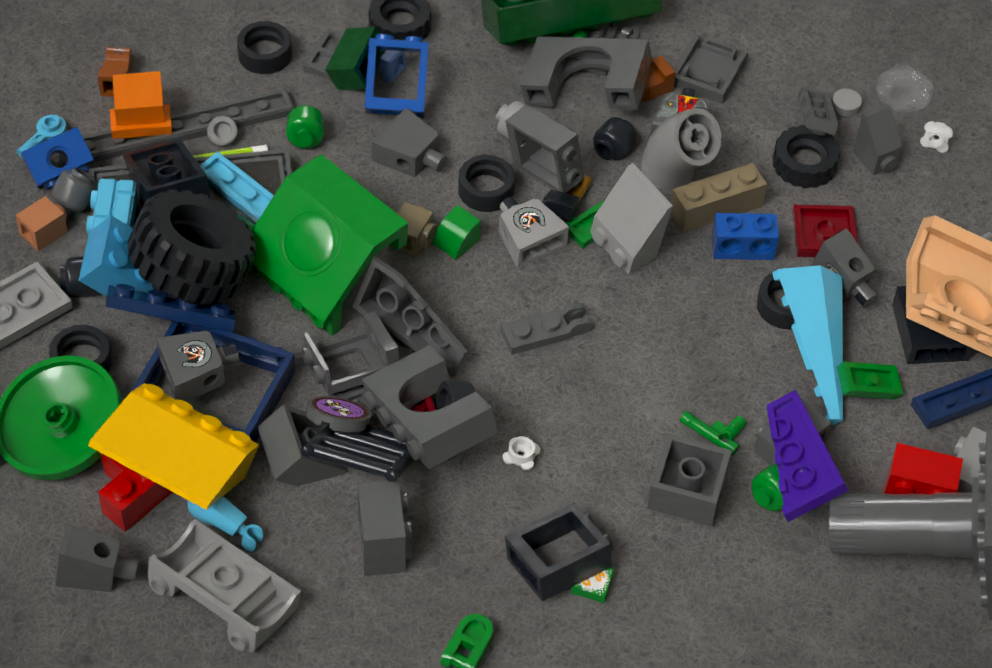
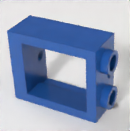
(394, 106)

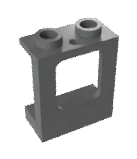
(373, 344)

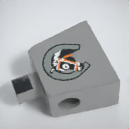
(530, 230)

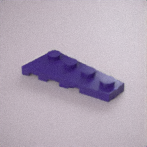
(802, 459)

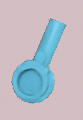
(47, 128)

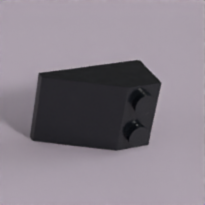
(164, 169)

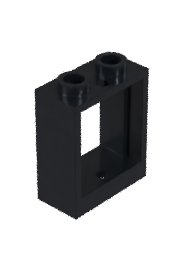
(568, 572)

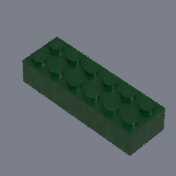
(523, 19)

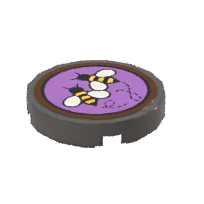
(340, 413)

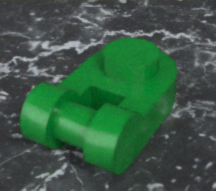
(473, 634)

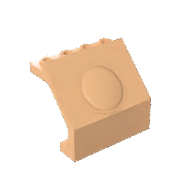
(951, 283)

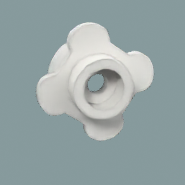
(939, 129)
(524, 445)

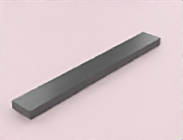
(193, 124)

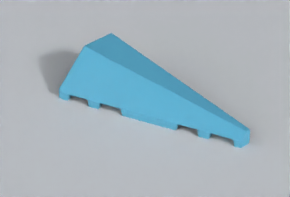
(818, 328)

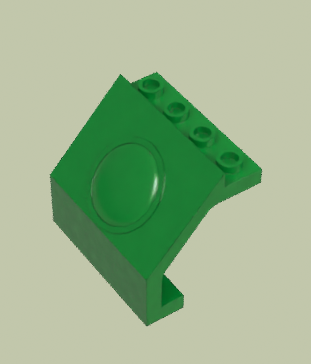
(321, 239)

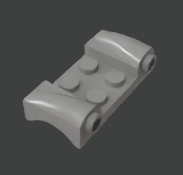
(226, 583)

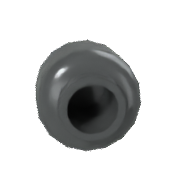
(73, 190)

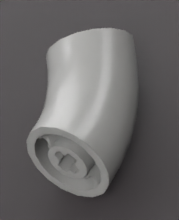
(680, 148)

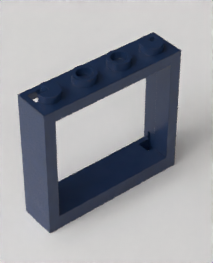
(249, 352)

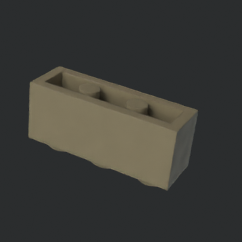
(726, 192)

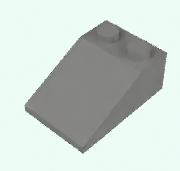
(632, 221)

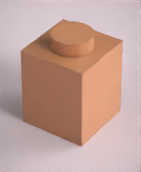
(42, 223)

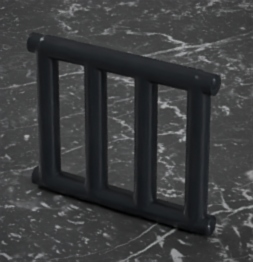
(368, 451)

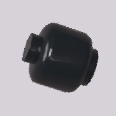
(614, 139)
(70, 279)

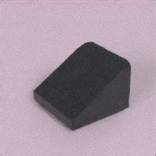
(561, 204)

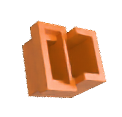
(139, 106)

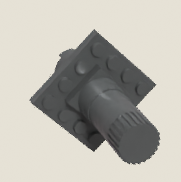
(921, 524)

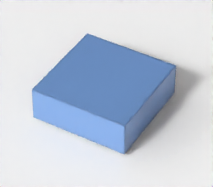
(392, 64)

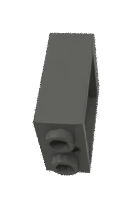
(534, 129)

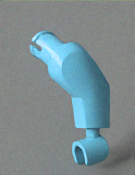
(230, 520)

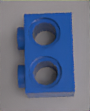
(745, 236)

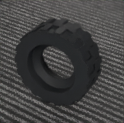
(418, 8)
(802, 174)

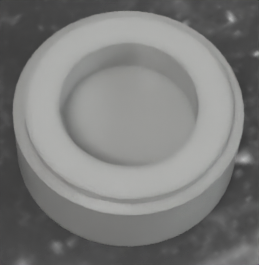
(846, 102)
(222, 131)

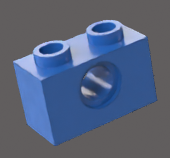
(69, 144)

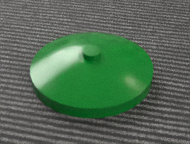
(54, 414)

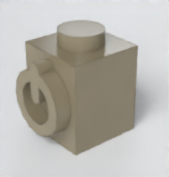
(420, 228)

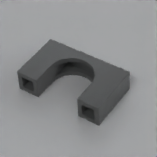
(559, 57)
(431, 434)

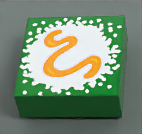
(595, 587)

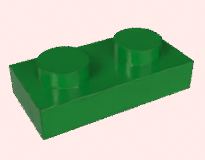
(869, 380)

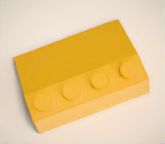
(175, 445)

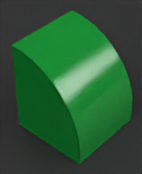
(457, 232)

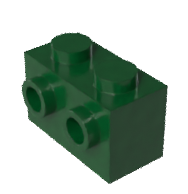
(350, 59)

